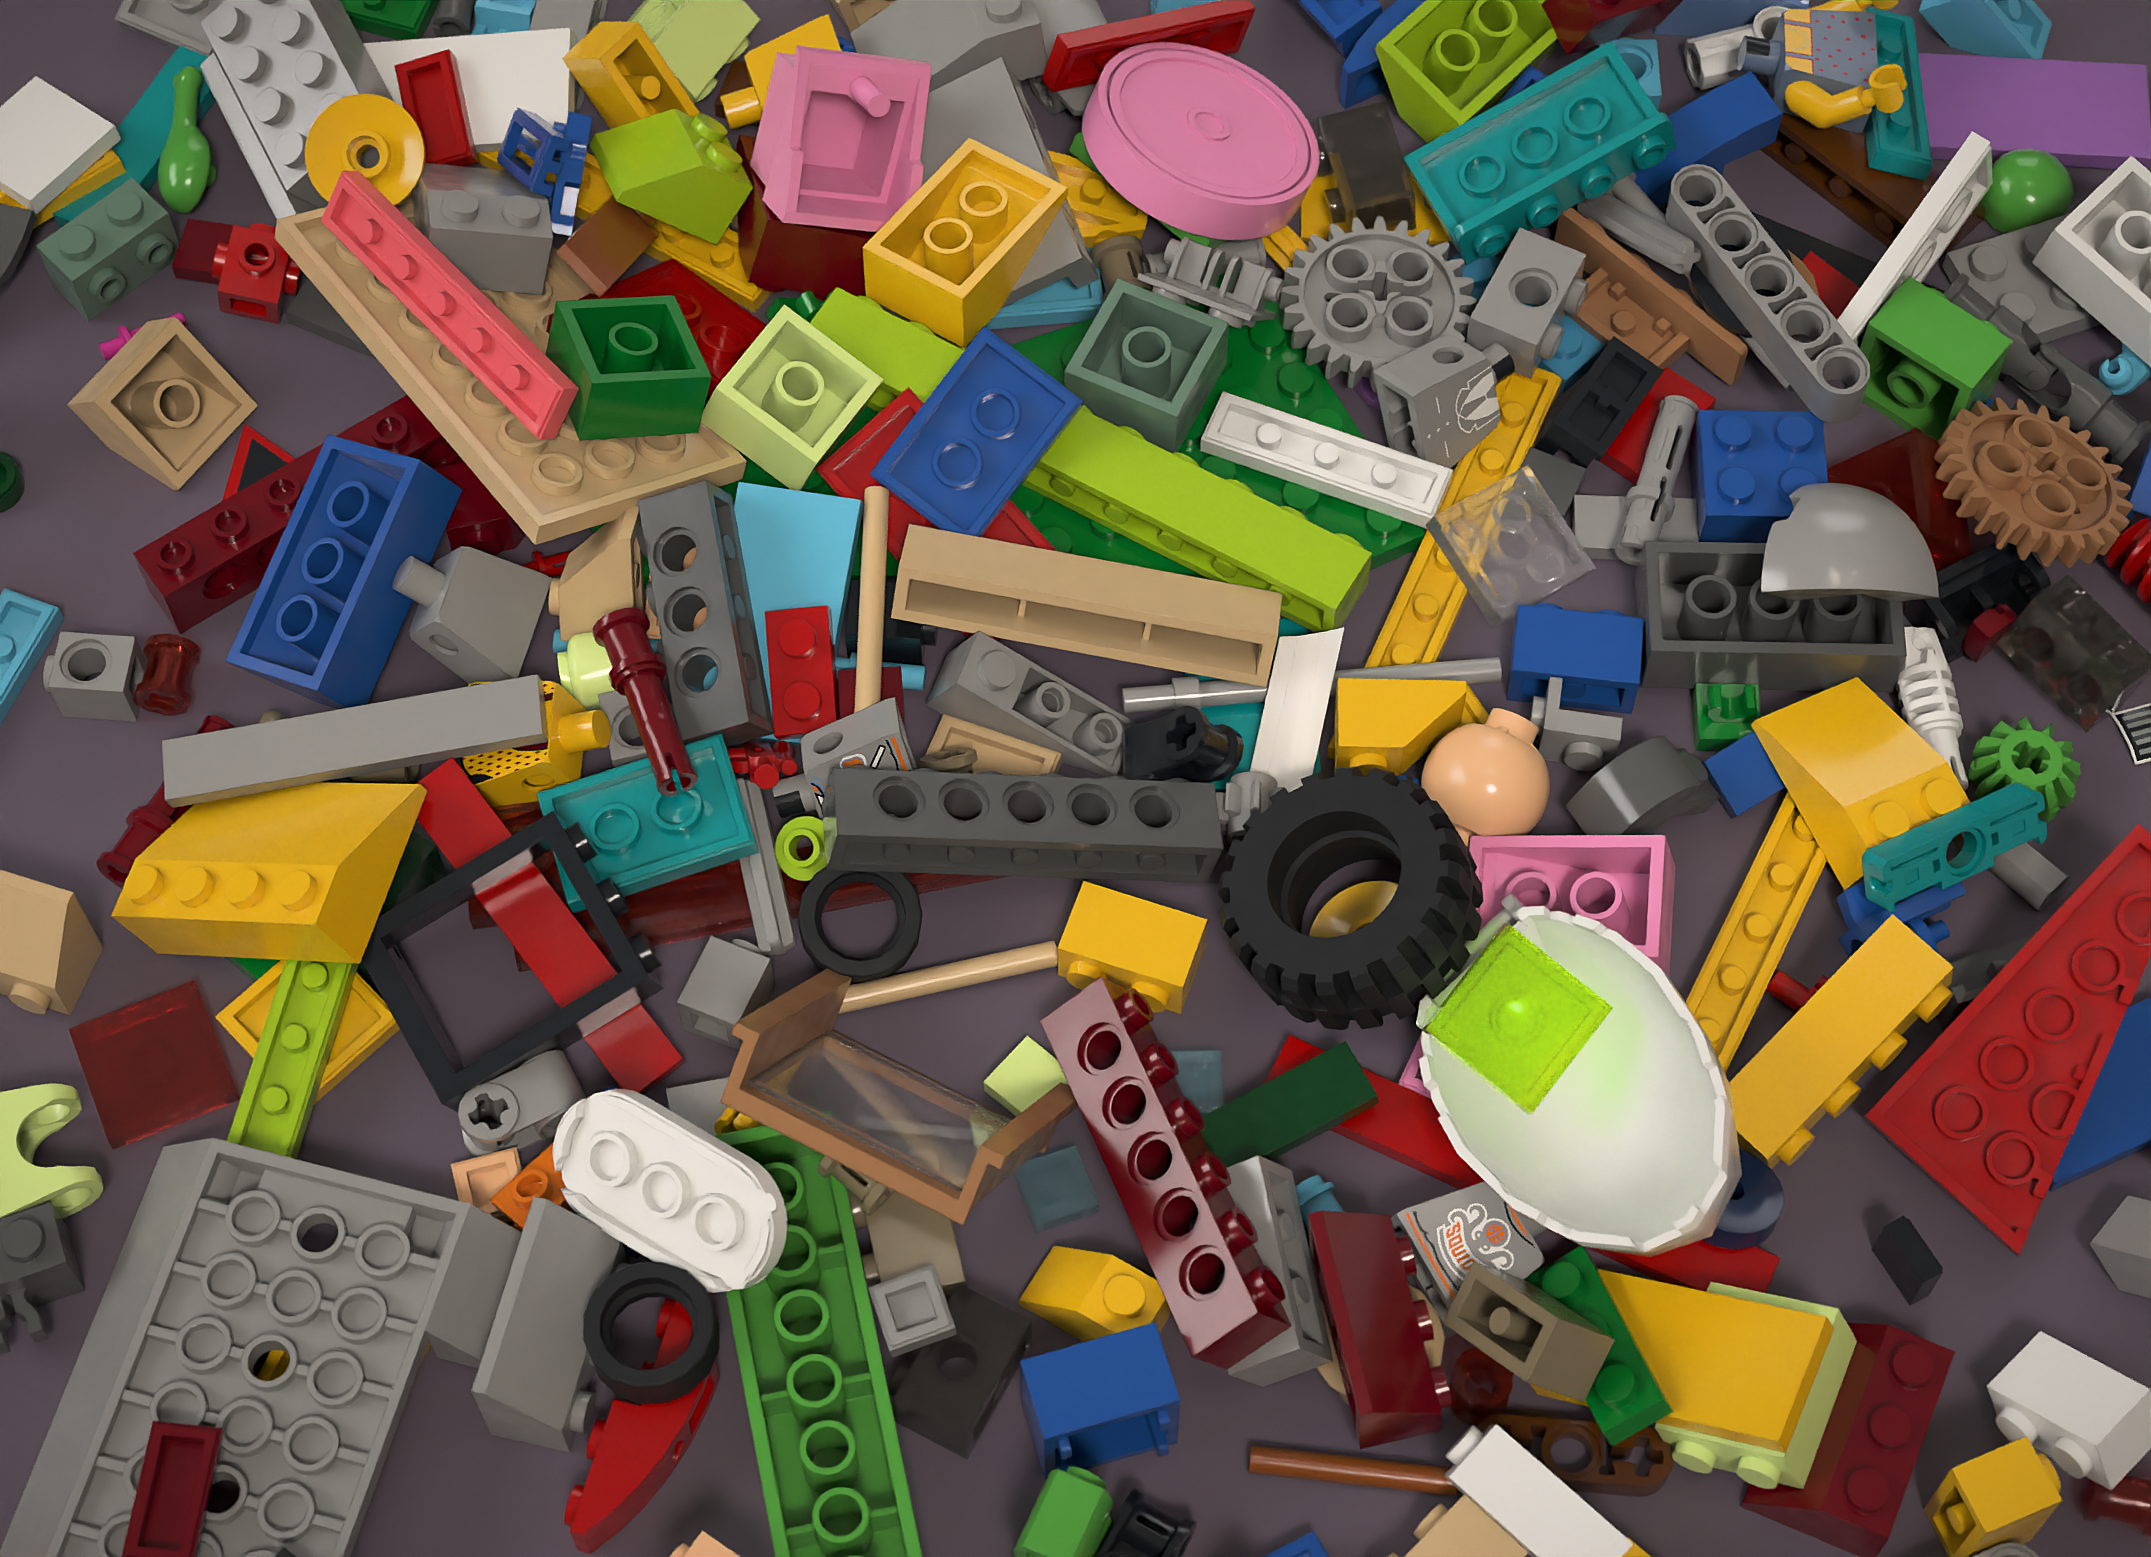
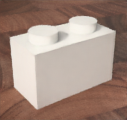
(2073, 1410)

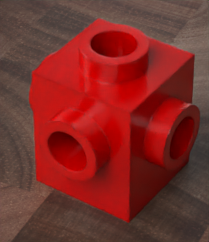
(254, 273)

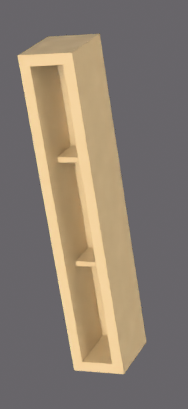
(1087, 605)

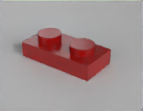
(801, 670)

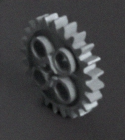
(1374, 299)

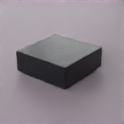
(1907, 1259)

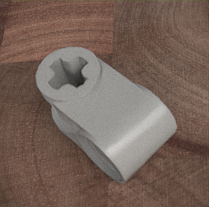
(524, 1101)

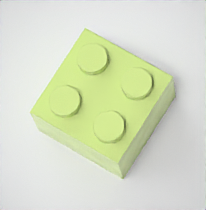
(790, 399)

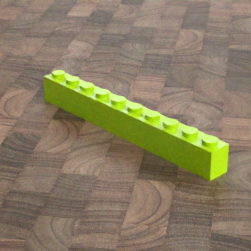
(1133, 484)

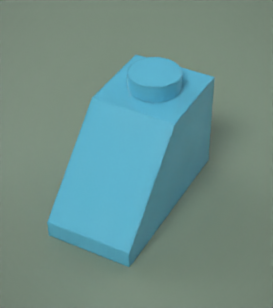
(1990, 26)

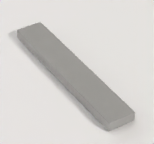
(354, 741)

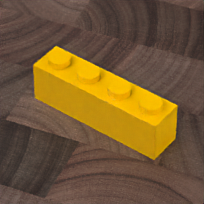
(1835, 1040)

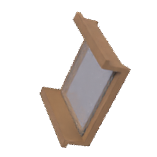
(875, 1111)

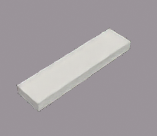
(1326, 460)

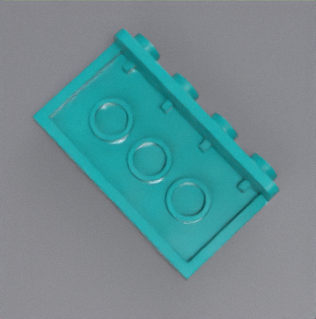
(1540, 153)

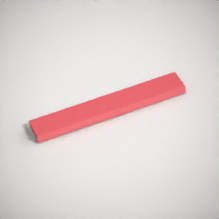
(449, 305)

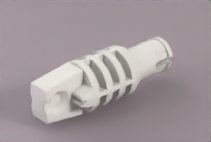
(1930, 697)

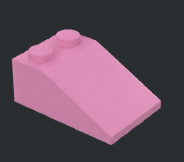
(1603, 877)

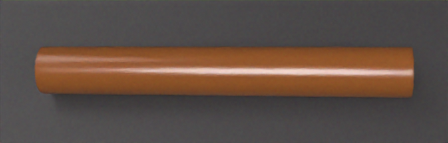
(1350, 1470)

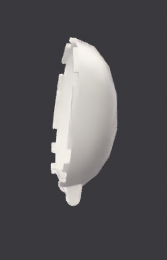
(1636, 1131)

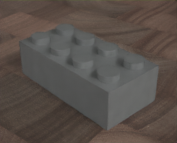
(1718, 627)

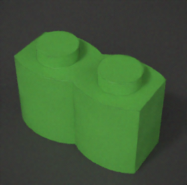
(1067, 1517)

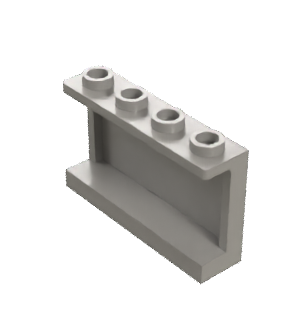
(996, 113)

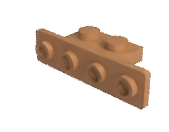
(1642, 308)

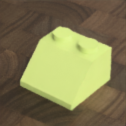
(697, 37)

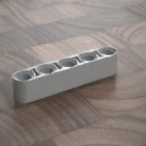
(1768, 319)

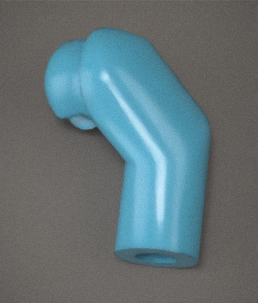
(2124, 372)

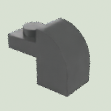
(1643, 791)

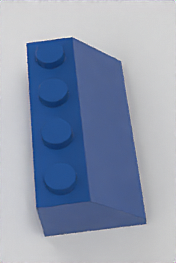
(328, 593)

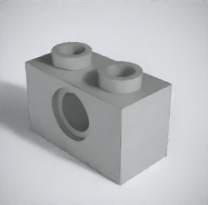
(1535, 274)

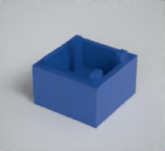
(1101, 1400)

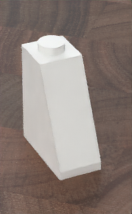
(1529, 1498)

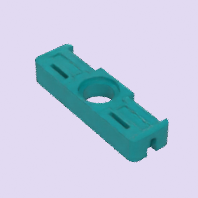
(1919, 855)

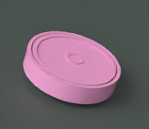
(1200, 141)

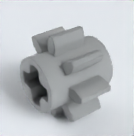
(1243, 796)

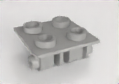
(1186, 283)

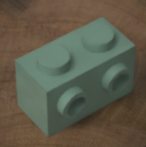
(109, 249)

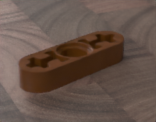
(1621, 1473)

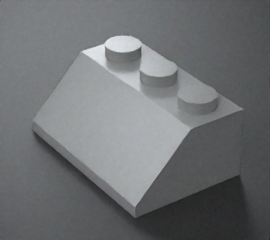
(535, 1359)

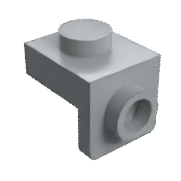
(1574, 737)

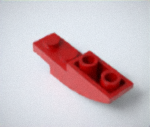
(638, 1444)

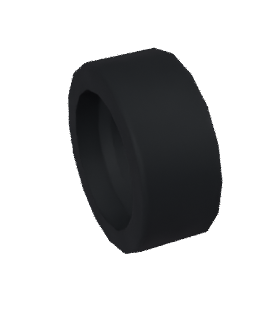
(871, 967)
(628, 1287)

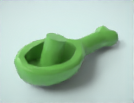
(186, 156)

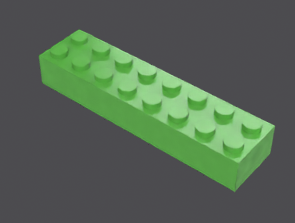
(818, 1375)

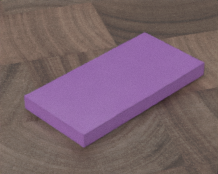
(2068, 108)

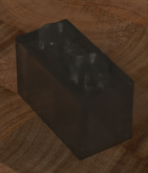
(1364, 169)

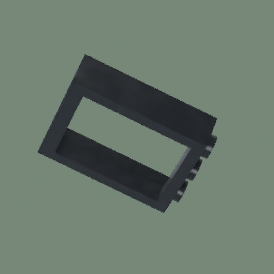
(559, 1030)

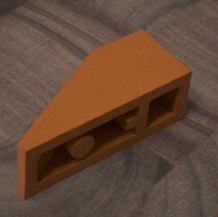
(608, 244)

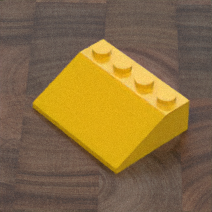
(273, 873)

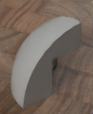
(1847, 544)

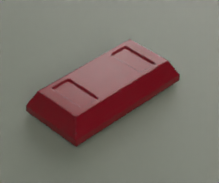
(173, 1490)

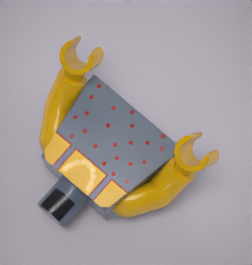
(1827, 64)

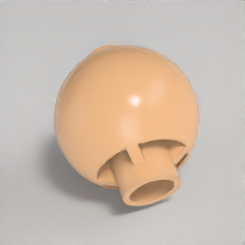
(1489, 777)

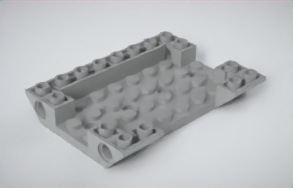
(215, 1284)

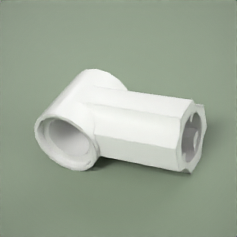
(1714, 57)

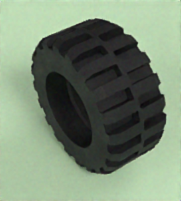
(1307, 840)

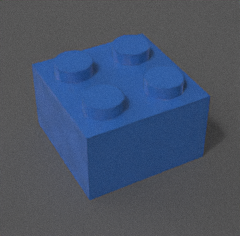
(1749, 467)

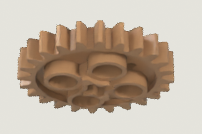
(2033, 482)

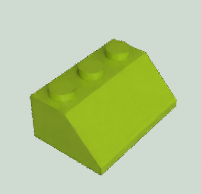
(1461, 58)

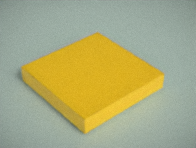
(362, 1029)

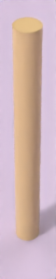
(872, 597)
(950, 976)

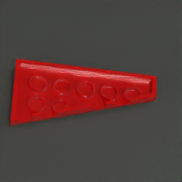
(2015, 1069)

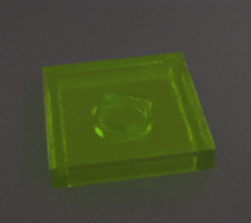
(1517, 1018)

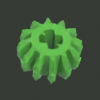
(2026, 758)

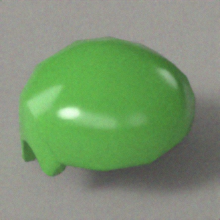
(2027, 190)

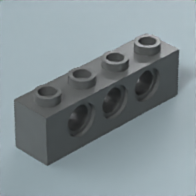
(717, 579)

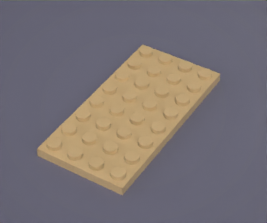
(541, 484)

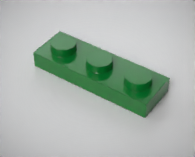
(1625, 1389)

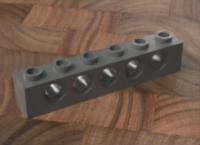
(992, 842)

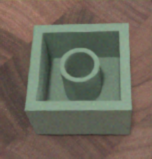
(1148, 364)

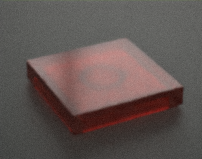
(153, 1064)

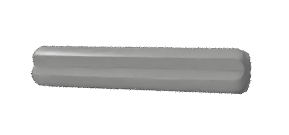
(1642, 232)
(764, 879)

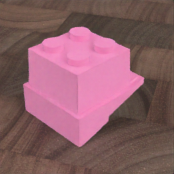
(841, 137)

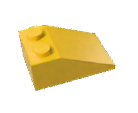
(961, 242)
(1856, 772)

